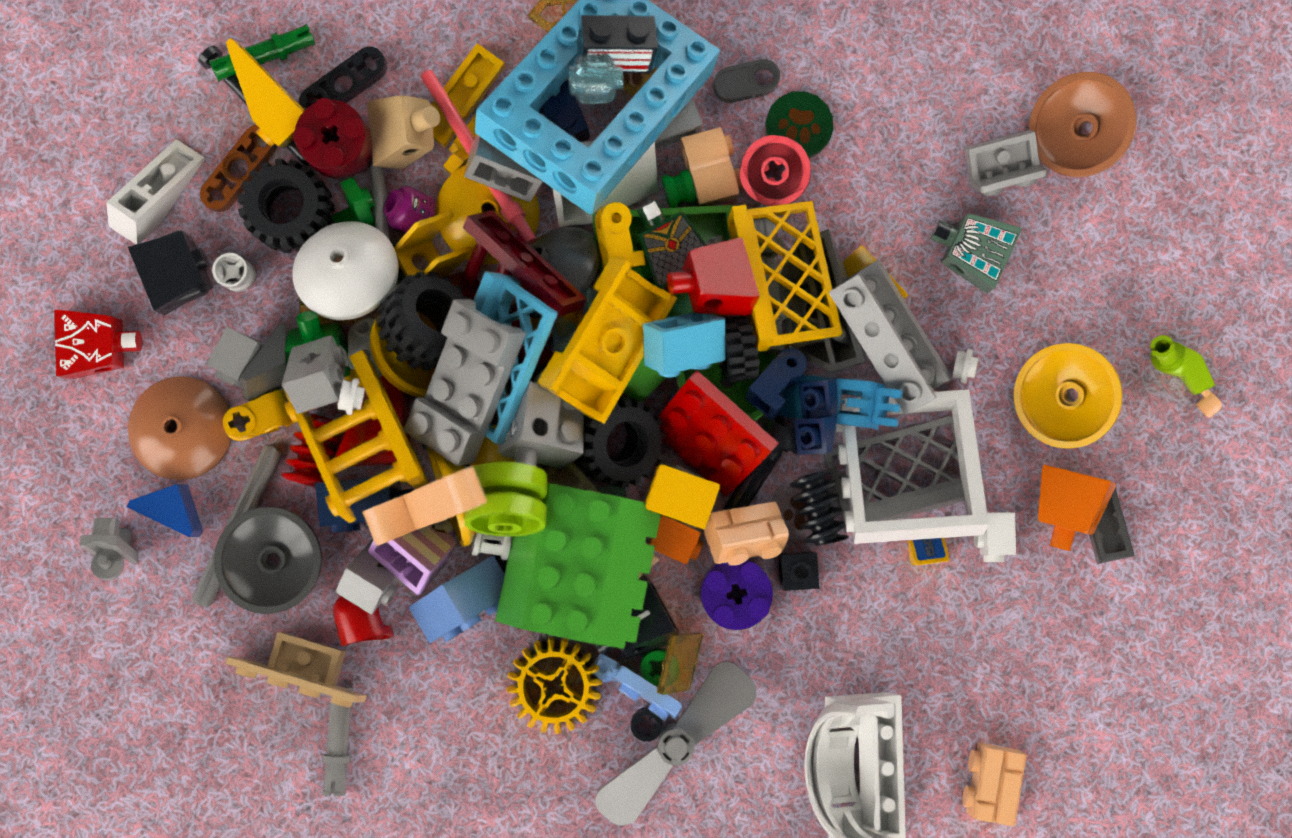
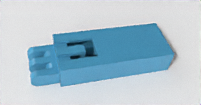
(872, 405)

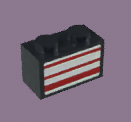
(626, 39)

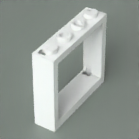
(976, 517)

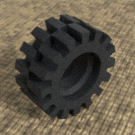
(740, 350)

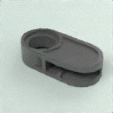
(738, 81)

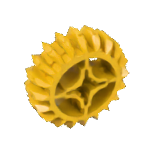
(568, 694)

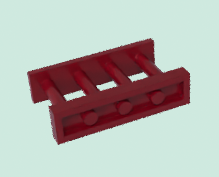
(521, 261)

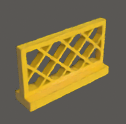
(763, 320)

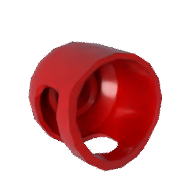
(358, 625)

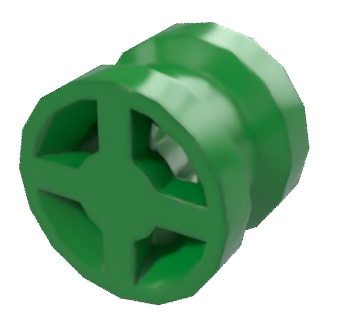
(679, 189)
(648, 669)

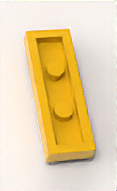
(468, 88)

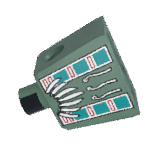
(977, 248)

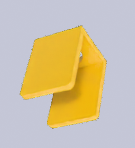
(418, 242)
(681, 496)

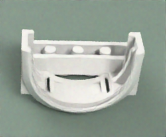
(830, 766)

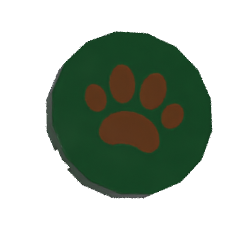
(803, 119)

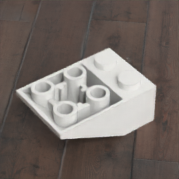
(635, 186)

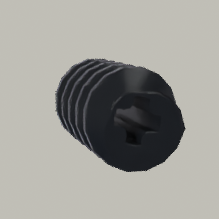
(819, 508)

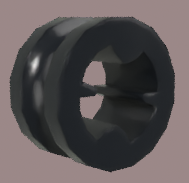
(636, 719)

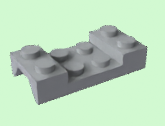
(465, 383)

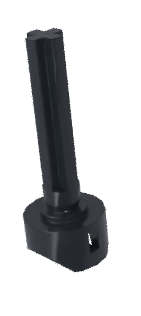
(749, 487)

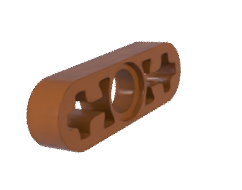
(235, 154)

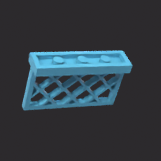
(494, 301)

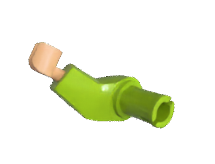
(1190, 366)

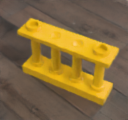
(390, 438)

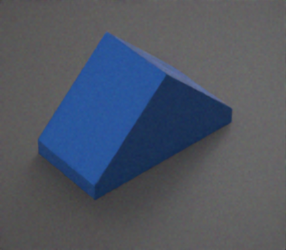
(172, 508)

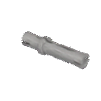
(337, 750)

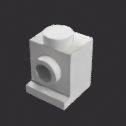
(998, 538)

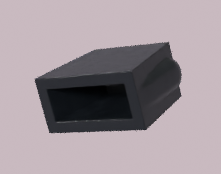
(171, 270)

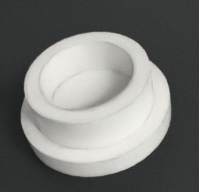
(965, 365)
(350, 396)

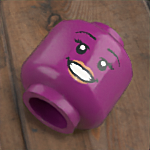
(407, 207)

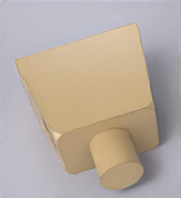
(401, 130)

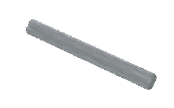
(248, 500)

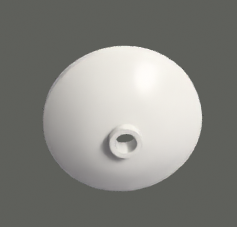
(356, 282)

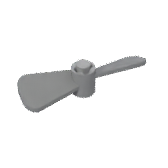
(719, 699)

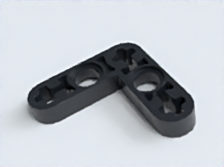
(325, 85)

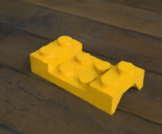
(607, 341)

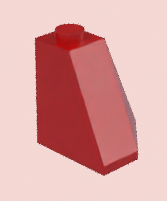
(369, 429)

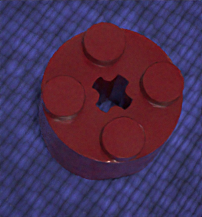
(328, 120)

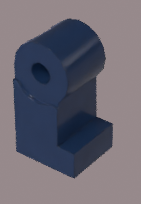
(780, 374)

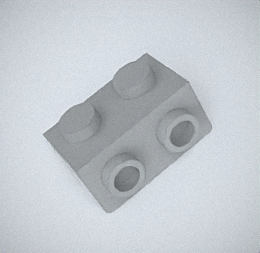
(1004, 163)

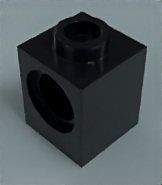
(798, 571)

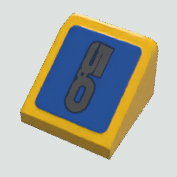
(927, 551)

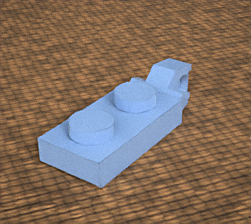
(635, 686)

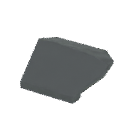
(267, 367)

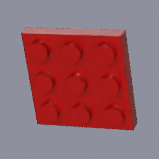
(714, 434)

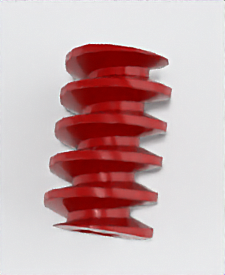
(304, 465)

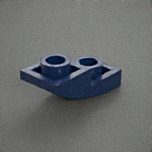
(819, 415)

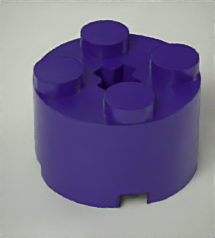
(753, 603)

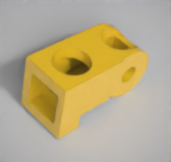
(613, 234)

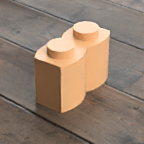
(710, 166)

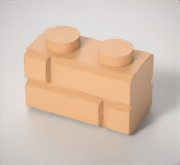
(746, 533)
(994, 783)

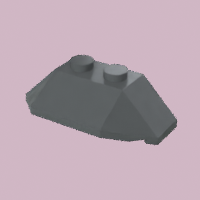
(828, 353)

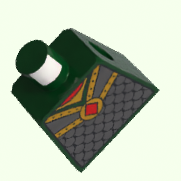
(664, 242)

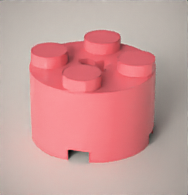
(757, 164)

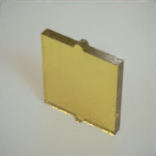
(679, 663)

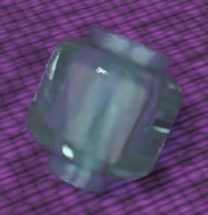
(594, 79)

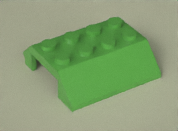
(581, 569)

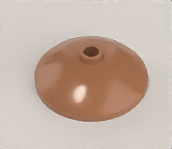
(1067, 108)
(200, 433)

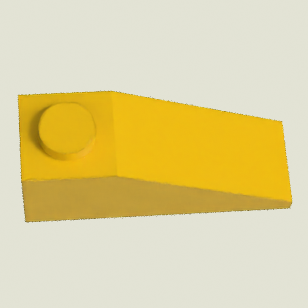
(266, 99)

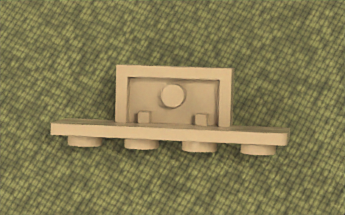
(303, 664)

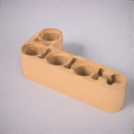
(425, 506)

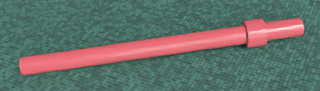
(511, 211)

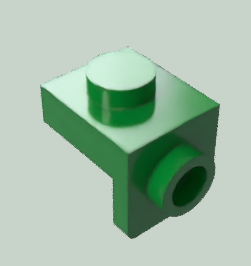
(359, 204)

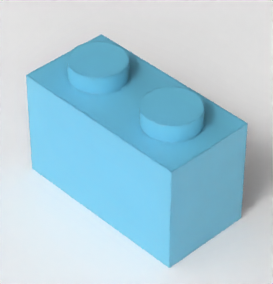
(684, 343)

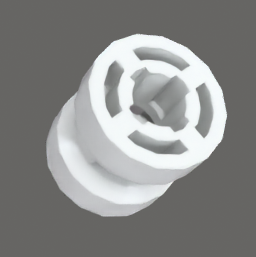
(228, 267)

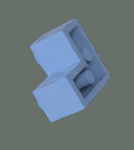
(459, 601)

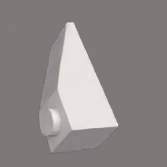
(152, 192)

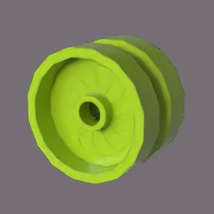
(512, 500)

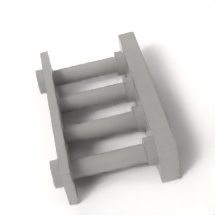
(891, 336)

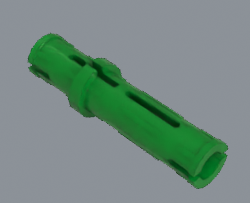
(268, 50)

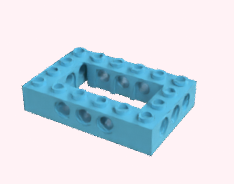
(583, 174)

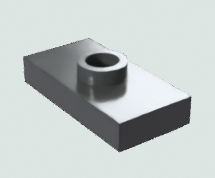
(1111, 536)

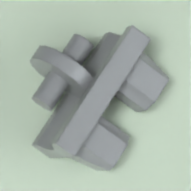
(109, 547)

